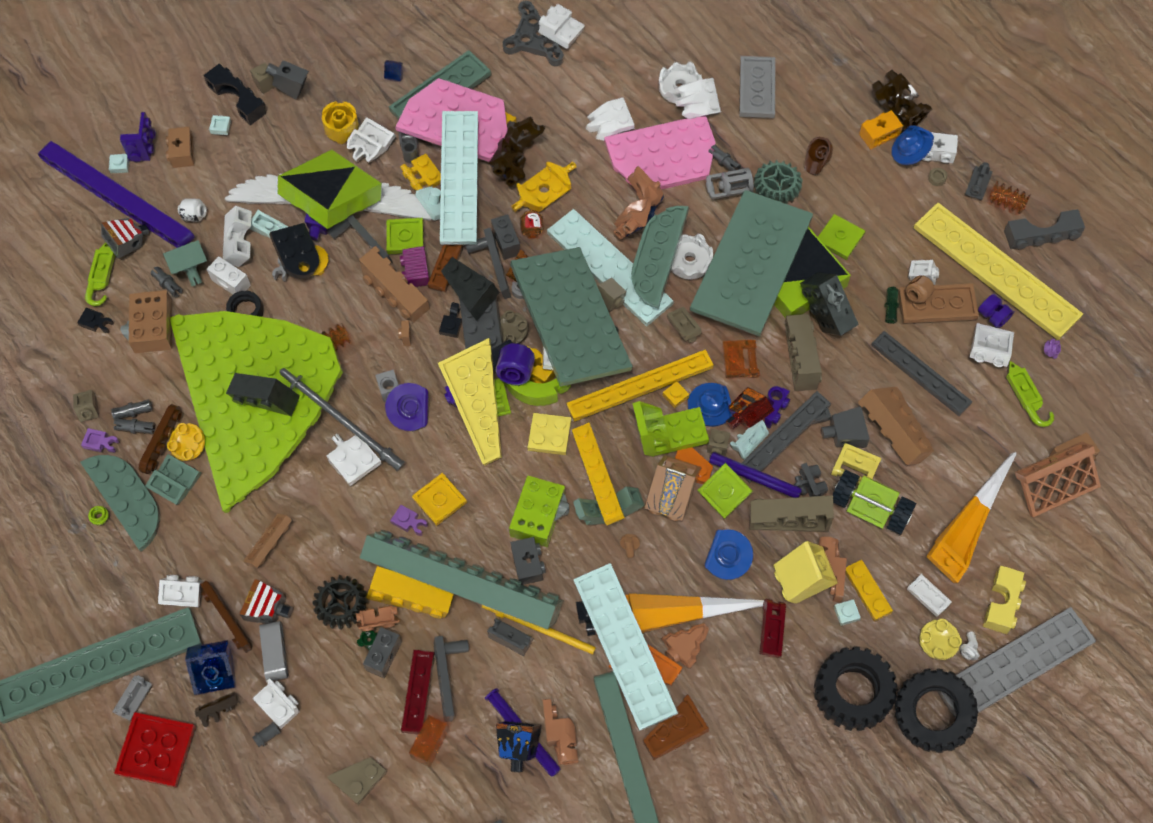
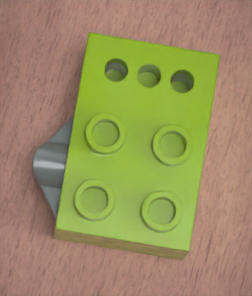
(538, 510)

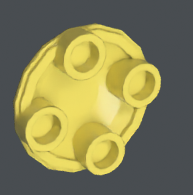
(940, 639)

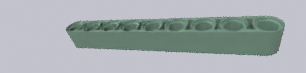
(625, 749)

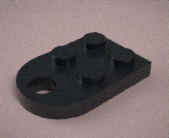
(295, 249)

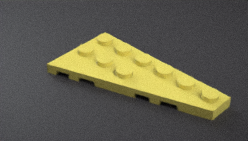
(473, 389)

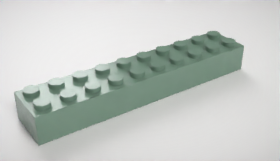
(462, 579)

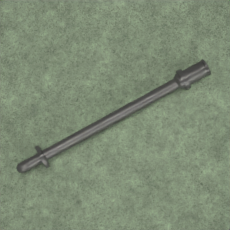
(384, 453)

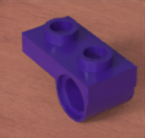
(783, 402)

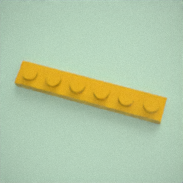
(598, 474)

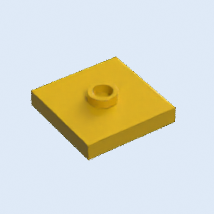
(439, 499)

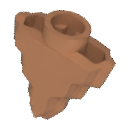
(685, 645)

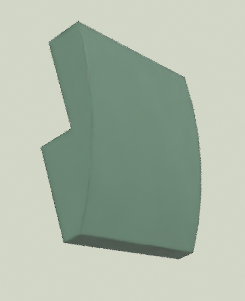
(173, 479)

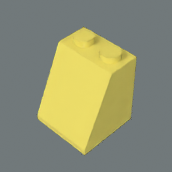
(804, 572)

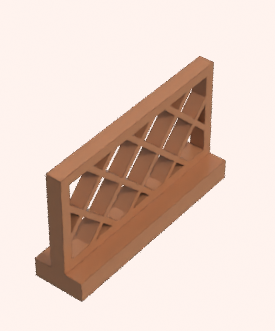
(1054, 463)

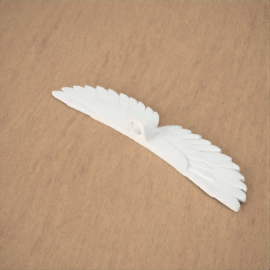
(393, 199)

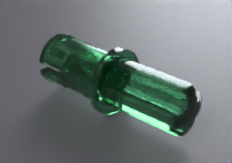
(891, 305)

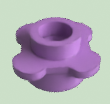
(1052, 348)

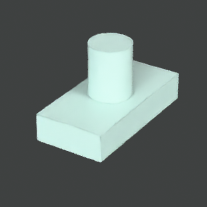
(430, 200)

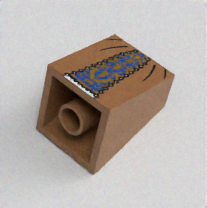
(672, 488)

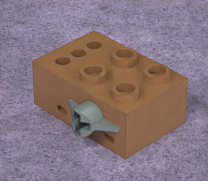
(149, 322)

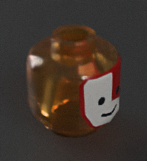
(531, 224)

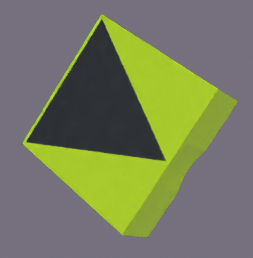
(329, 188)
(810, 259)

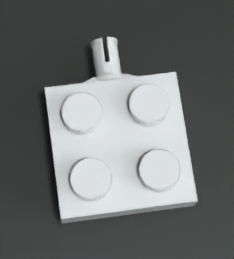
(352, 459)

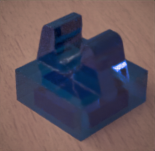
(393, 70)

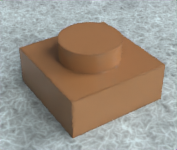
(405, 333)

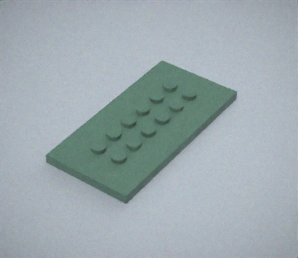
(751, 262)

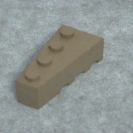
(803, 352)
(792, 514)

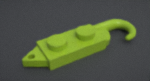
(99, 273)
(1027, 393)

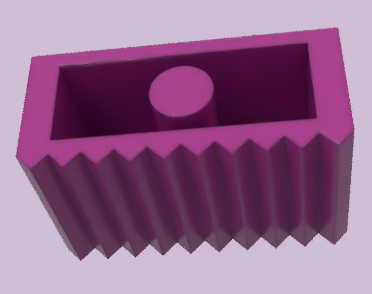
(415, 266)

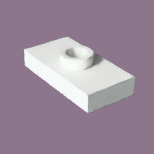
(929, 595)

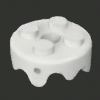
(676, 74)
(697, 248)

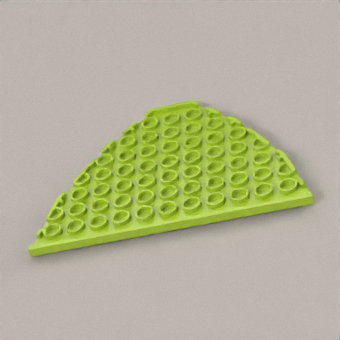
(244, 440)

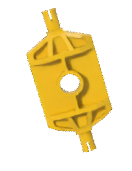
(551, 177)

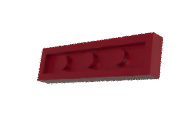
(417, 691)

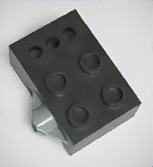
(829, 303)

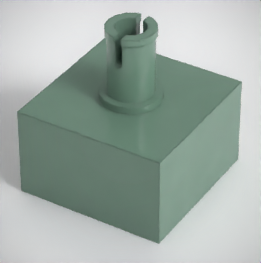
(186, 259)

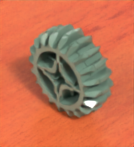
(784, 188)

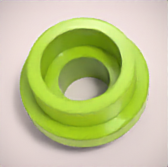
(95, 511)

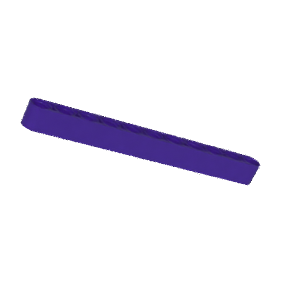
(116, 195)

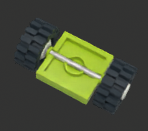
(873, 501)

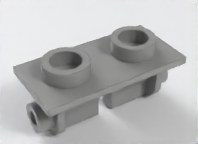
(132, 697)

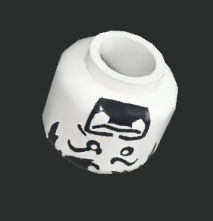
(192, 210)

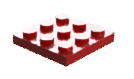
(155, 750)

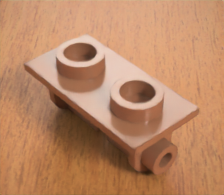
(384, 619)

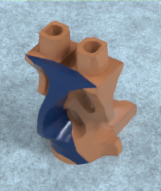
(641, 211)

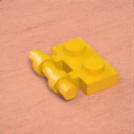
(425, 169)

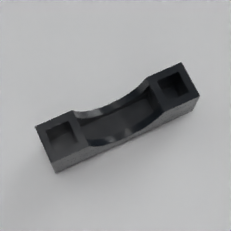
(223, 82)

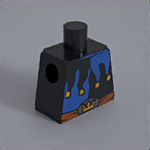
(517, 742)

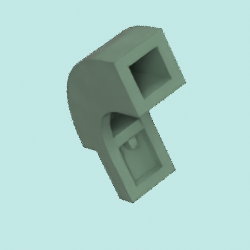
(589, 510)

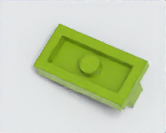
(501, 397)

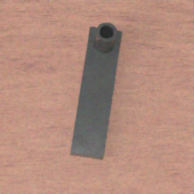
(339, 228)
(490, 242)
(441, 649)

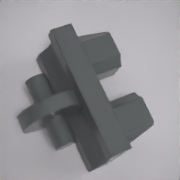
(807, 482)

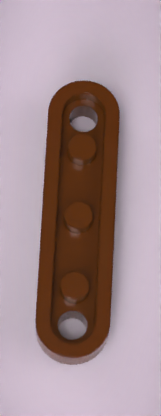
(157, 443)

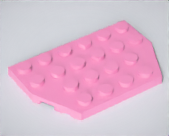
(424, 114)
(666, 152)

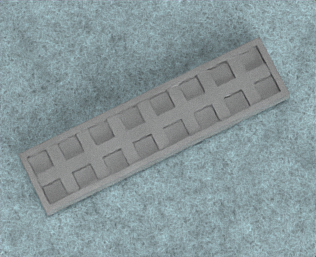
(1024, 659)

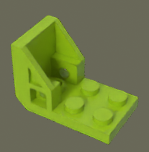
(669, 432)

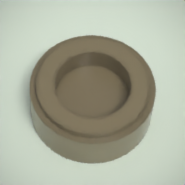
(937, 176)

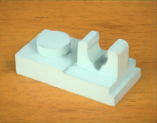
(750, 439)

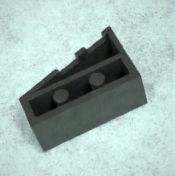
(471, 287)
(263, 393)

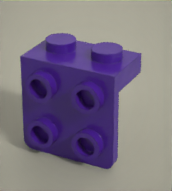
(140, 146)

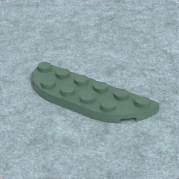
(657, 254)
(125, 497)

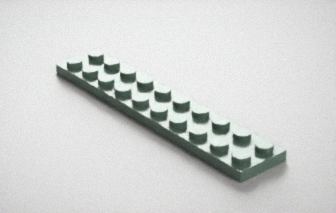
(97, 664)

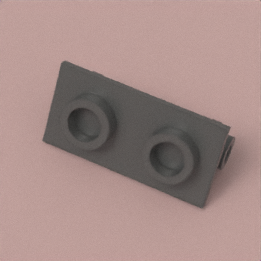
(979, 181)

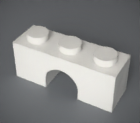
(235, 248)

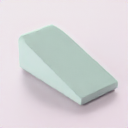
(265, 224)

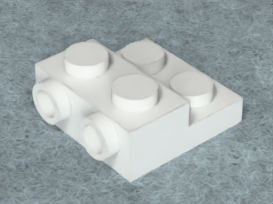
(560, 26)
(992, 345)

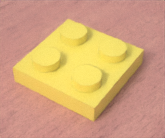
(549, 434)

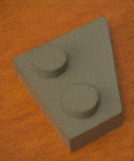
(358, 779)

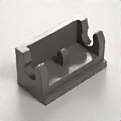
(510, 637)

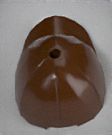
(818, 154)

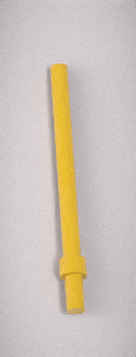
(550, 632)

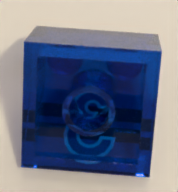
(210, 667)

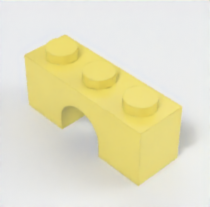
(1001, 616)

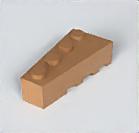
(393, 285)

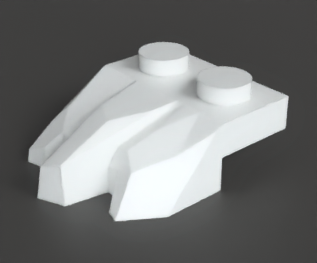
(698, 98)
(610, 119)
(369, 140)

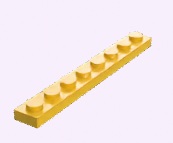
(639, 385)

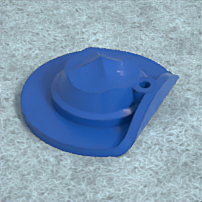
(912, 145)
(713, 401)
(729, 555)

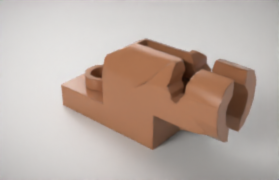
(837, 564)
(560, 733)

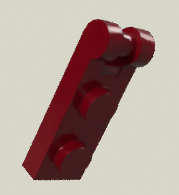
(772, 628)

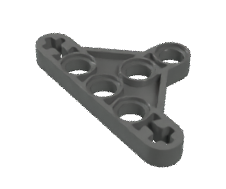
(536, 42)

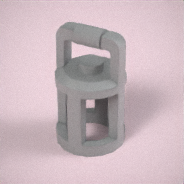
(726, 180)

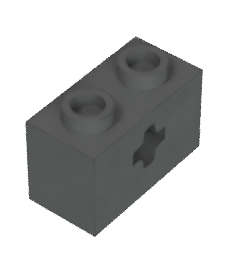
(505, 236)
(523, 550)
(382, 652)

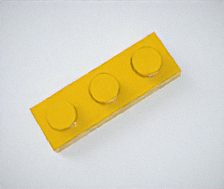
(868, 590)

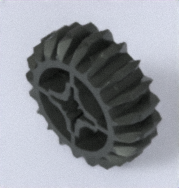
(346, 597)

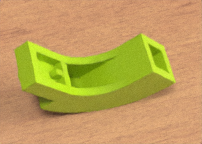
(537, 393)

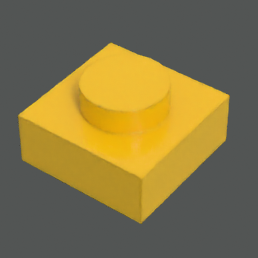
(675, 394)

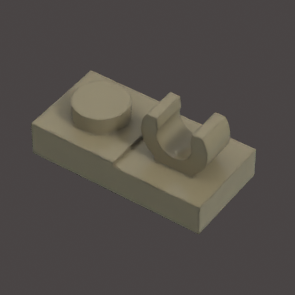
(684, 324)

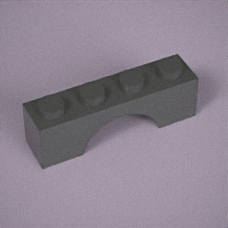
(1022, 233)

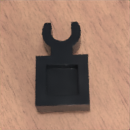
(93, 320)

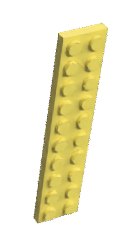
(998, 271)

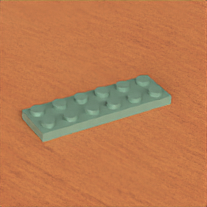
(463, 71)

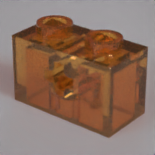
(429, 741)

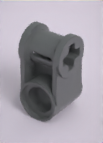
(409, 147)

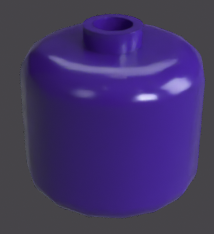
(515, 364)

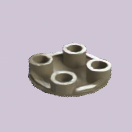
(513, 326)

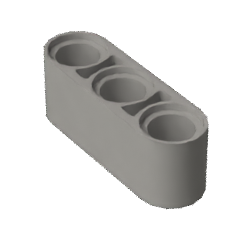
(273, 651)

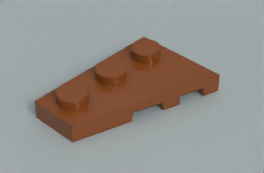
(676, 730)

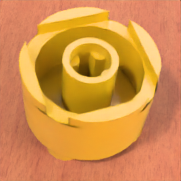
(339, 121)

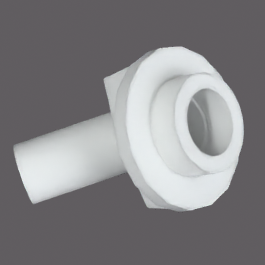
(969, 650)

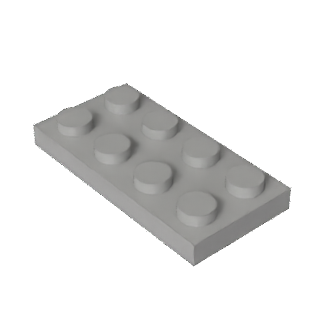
(757, 87)

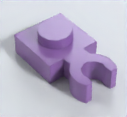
(97, 440)
(406, 519)

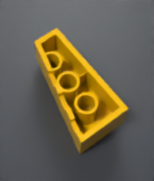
(408, 593)

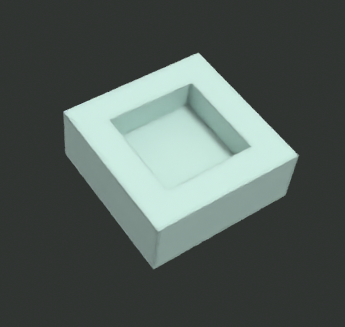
(220, 125)
(118, 163)
(847, 612)

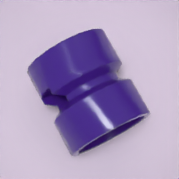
(996, 311)

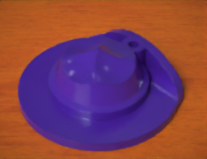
(408, 406)

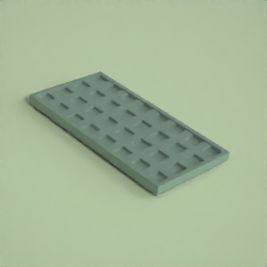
(570, 316)

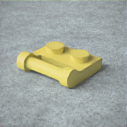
(858, 460)

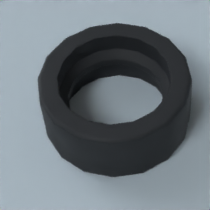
(245, 296)

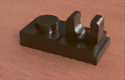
(223, 703)

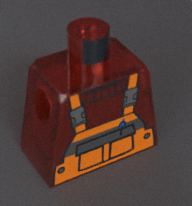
(749, 409)

